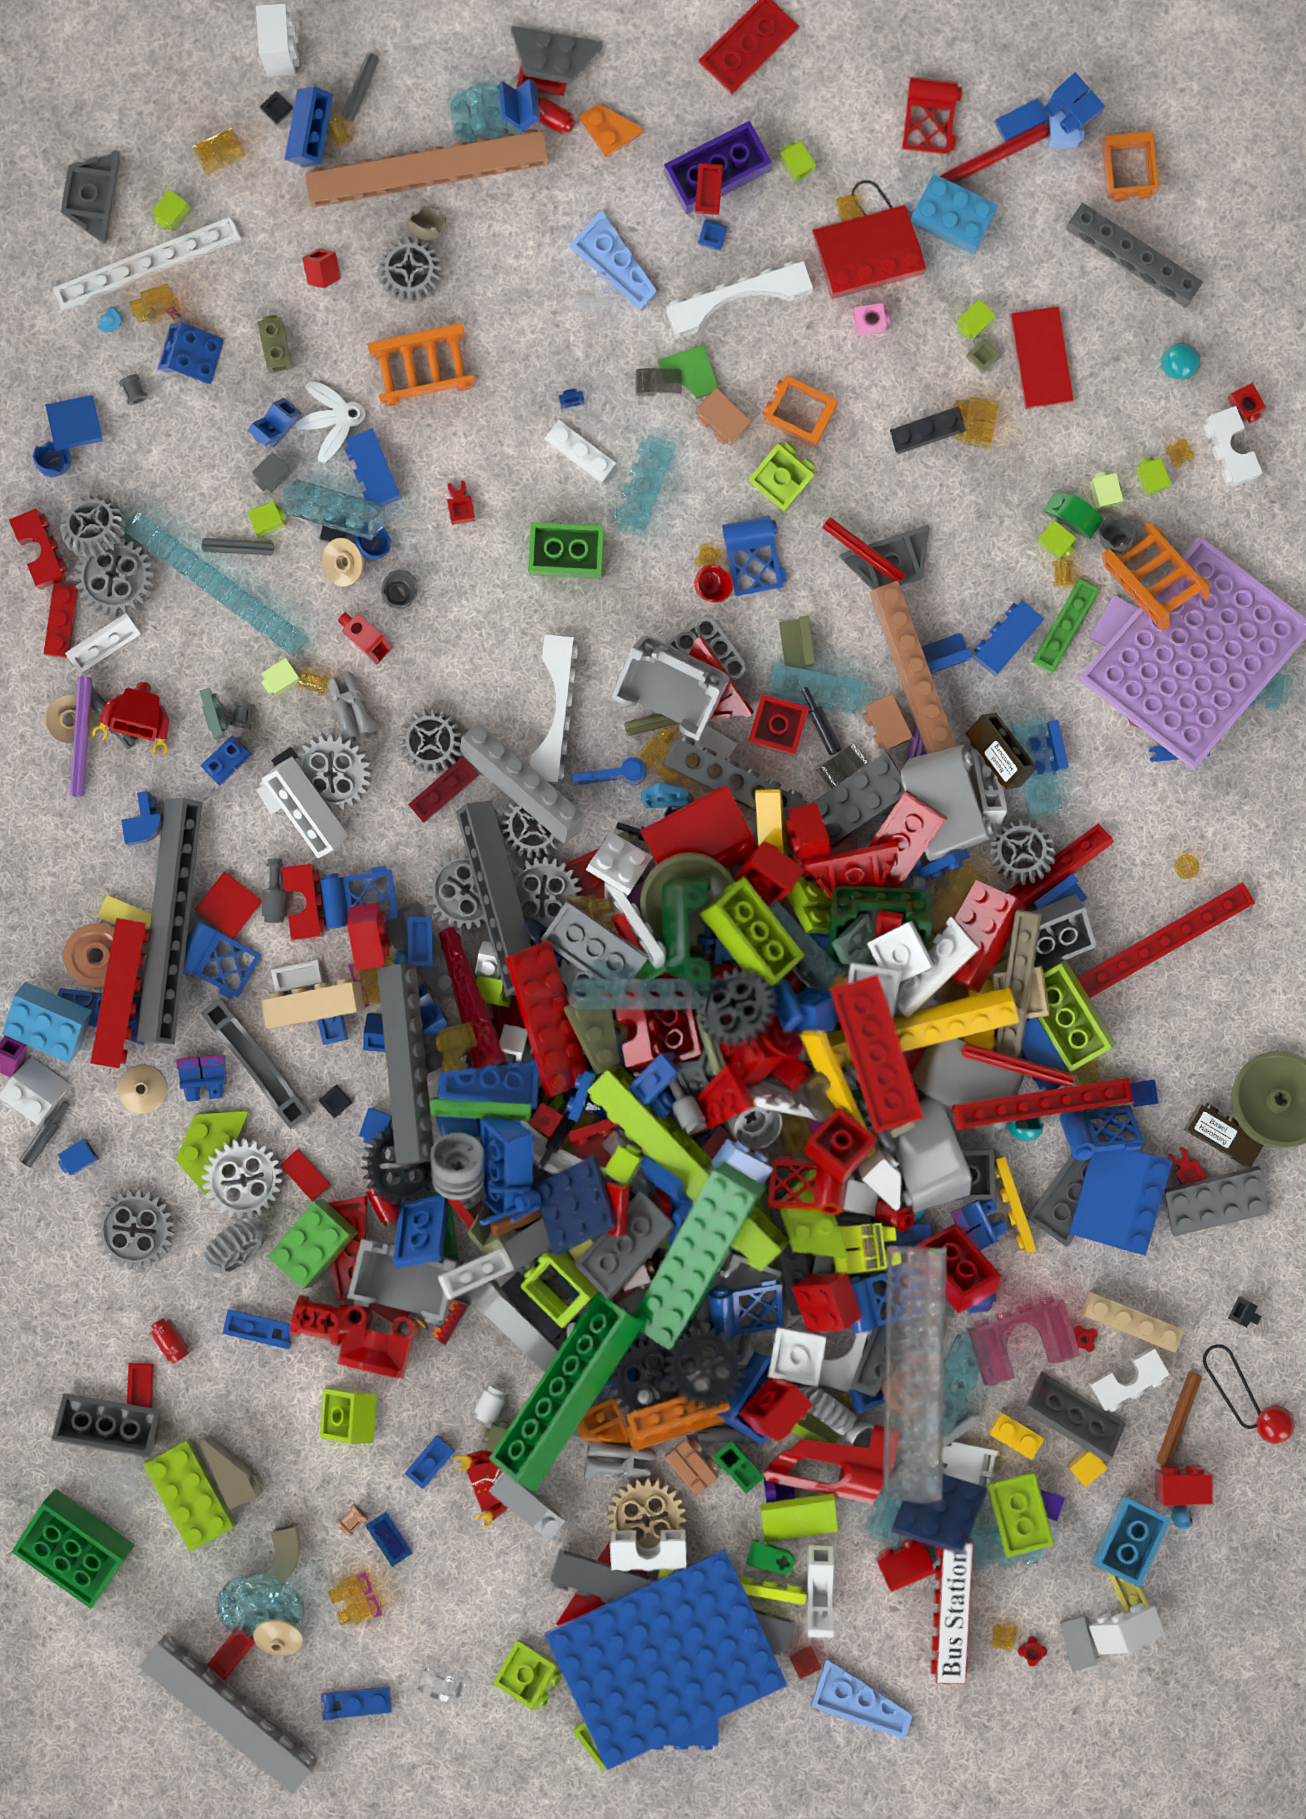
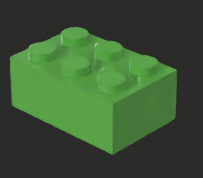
(566, 550)
(312, 1244)

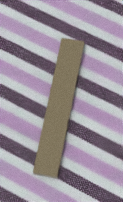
(1019, 979)

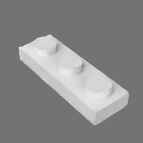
(580, 451)
(103, 643)
(475, 1273)

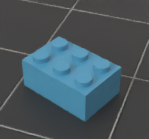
(953, 214)
(47, 1022)
(1130, 1541)

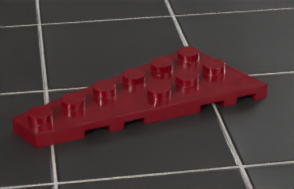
(469, 1002)

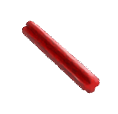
(863, 550)

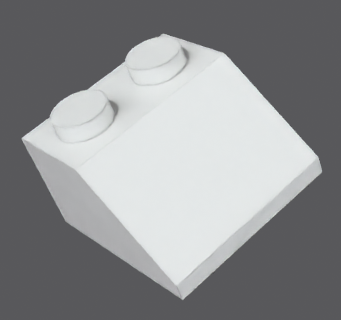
(34, 1091)
(882, 1175)

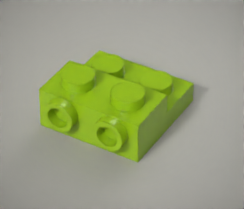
(783, 475)
(811, 905)
(528, 1676)

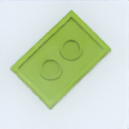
(1020, 1514)
(799, 1517)

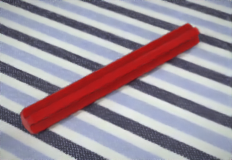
(996, 154)
(1017, 1065)

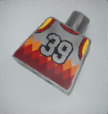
(445, 1329)

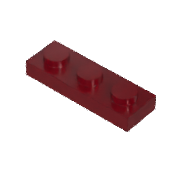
(443, 790)

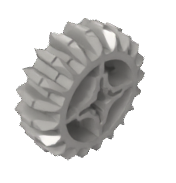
(420, 270)
(92, 534)
(422, 749)
(518, 842)
(1030, 858)
(233, 1247)
(828, 1409)

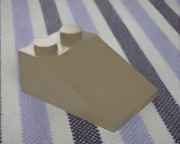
(232, 1475)

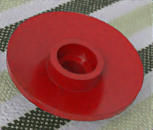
(782, 1042)

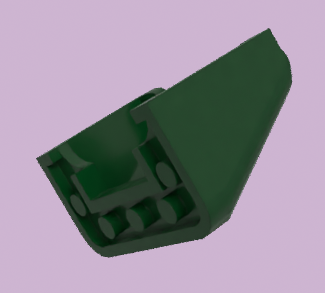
(677, 897)
(851, 901)

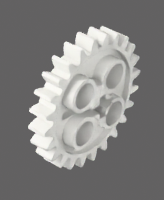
(238, 1157)

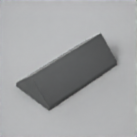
(106, 1425)

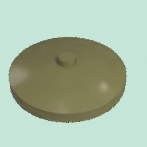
(682, 866)
(1271, 1099)

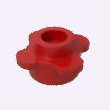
(1090, 1335)
(1040, 1651)

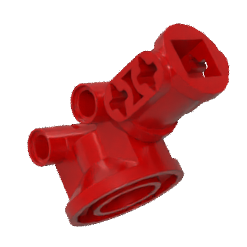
(360, 1346)

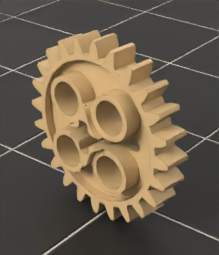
(641, 1495)

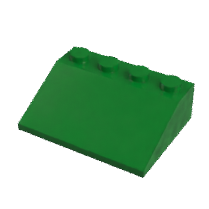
(72, 1548)

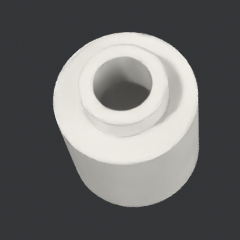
(490, 1404)

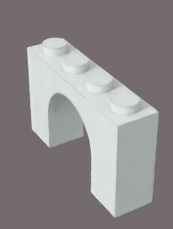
(840, 1371)

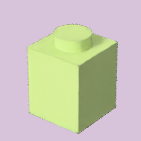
(1106, 490)
(280, 677)

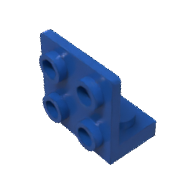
(190, 352)

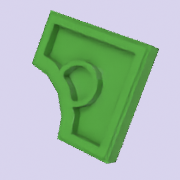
(695, 369)

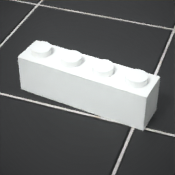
(305, 807)

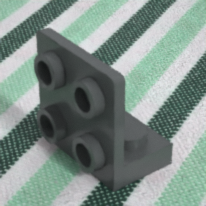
(695, 1075)

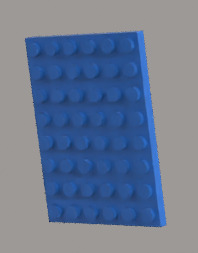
(666, 1659)

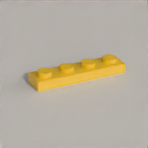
(1016, 1215)

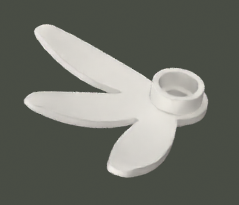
(327, 418)

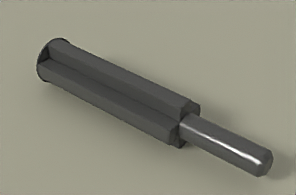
(43, 1137)

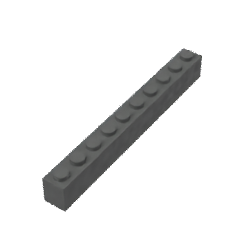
(169, 921)
(598, 1578)

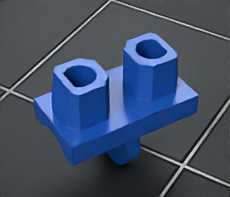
(719, 950)

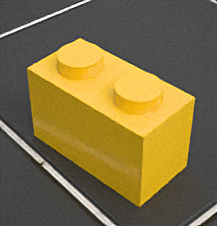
(1015, 1435)

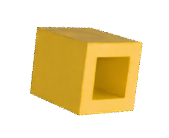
(1087, 1467)

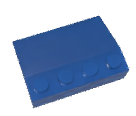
(1121, 1199)

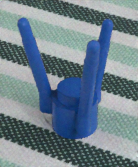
(527, 1202)

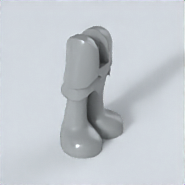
(355, 699)
(626, 1467)

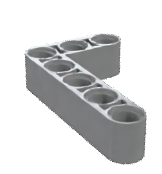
(712, 639)
(514, 1323)

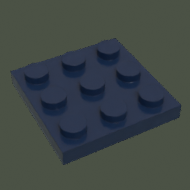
(575, 1205)
(946, 1521)

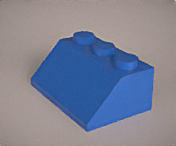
(756, 1375)

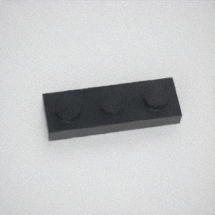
(928, 430)
(530, 1308)

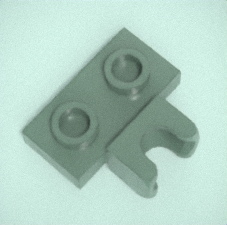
(214, 713)
(852, 943)

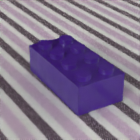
(736, 150)

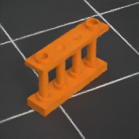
(405, 346)
(1146, 596)
(670, 1421)

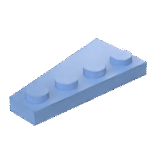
(605, 252)
(854, 1700)

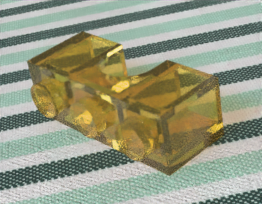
(453, 1043)

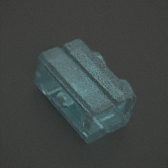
(880, 1524)

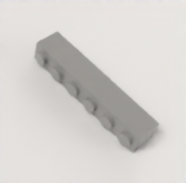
(521, 783)

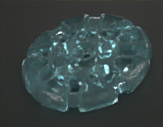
(241, 1606)

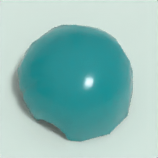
(1180, 361)
(1031, 1133)

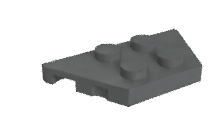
(552, 54)
(90, 194)
(904, 551)

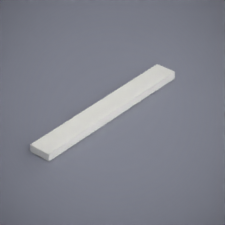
(146, 263)

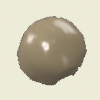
(428, 216)

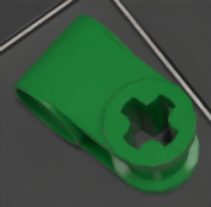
(765, 1557)

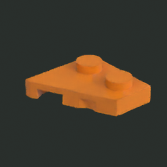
(609, 129)
(604, 1424)

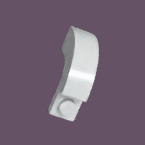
(820, 1591)

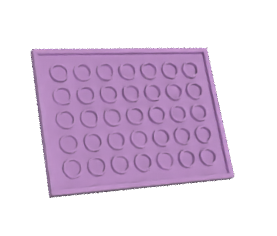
(1205, 667)

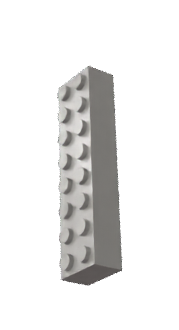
(229, 1714)

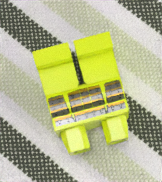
(870, 1248)

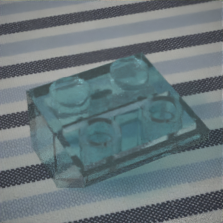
(477, 113)

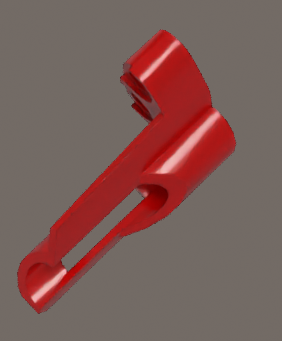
(860, 1470)

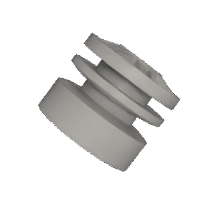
(756, 1127)
(457, 1166)

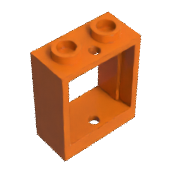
(1125, 142)
(771, 407)

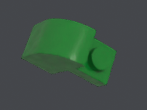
(1075, 513)
(738, 1466)

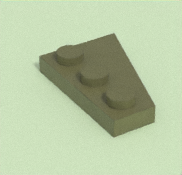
(596, 1035)

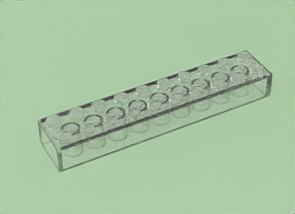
(914, 1373)

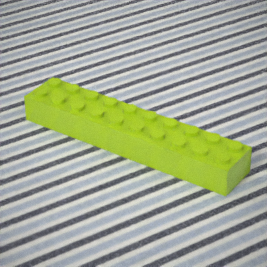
(681, 1156)

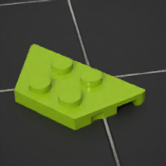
(205, 1135)
(811, 1229)

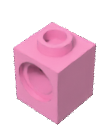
(863, 327)

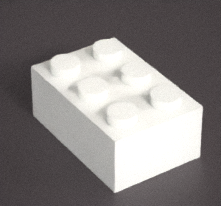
(277, 40)

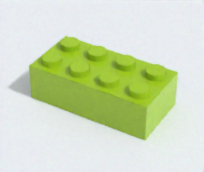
(751, 932)
(1073, 1020)
(190, 1495)

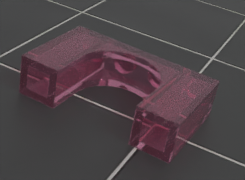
(991, 1337)

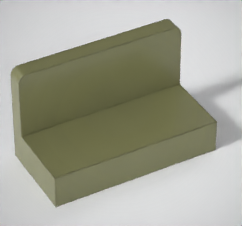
(797, 642)
(483, 1235)

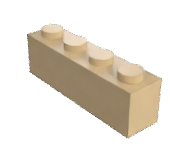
(313, 1005)
(1132, 1322)

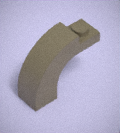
(287, 1552)

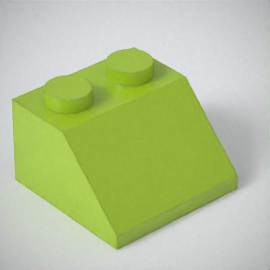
(348, 1416)

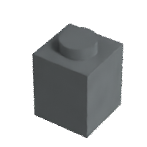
(270, 473)

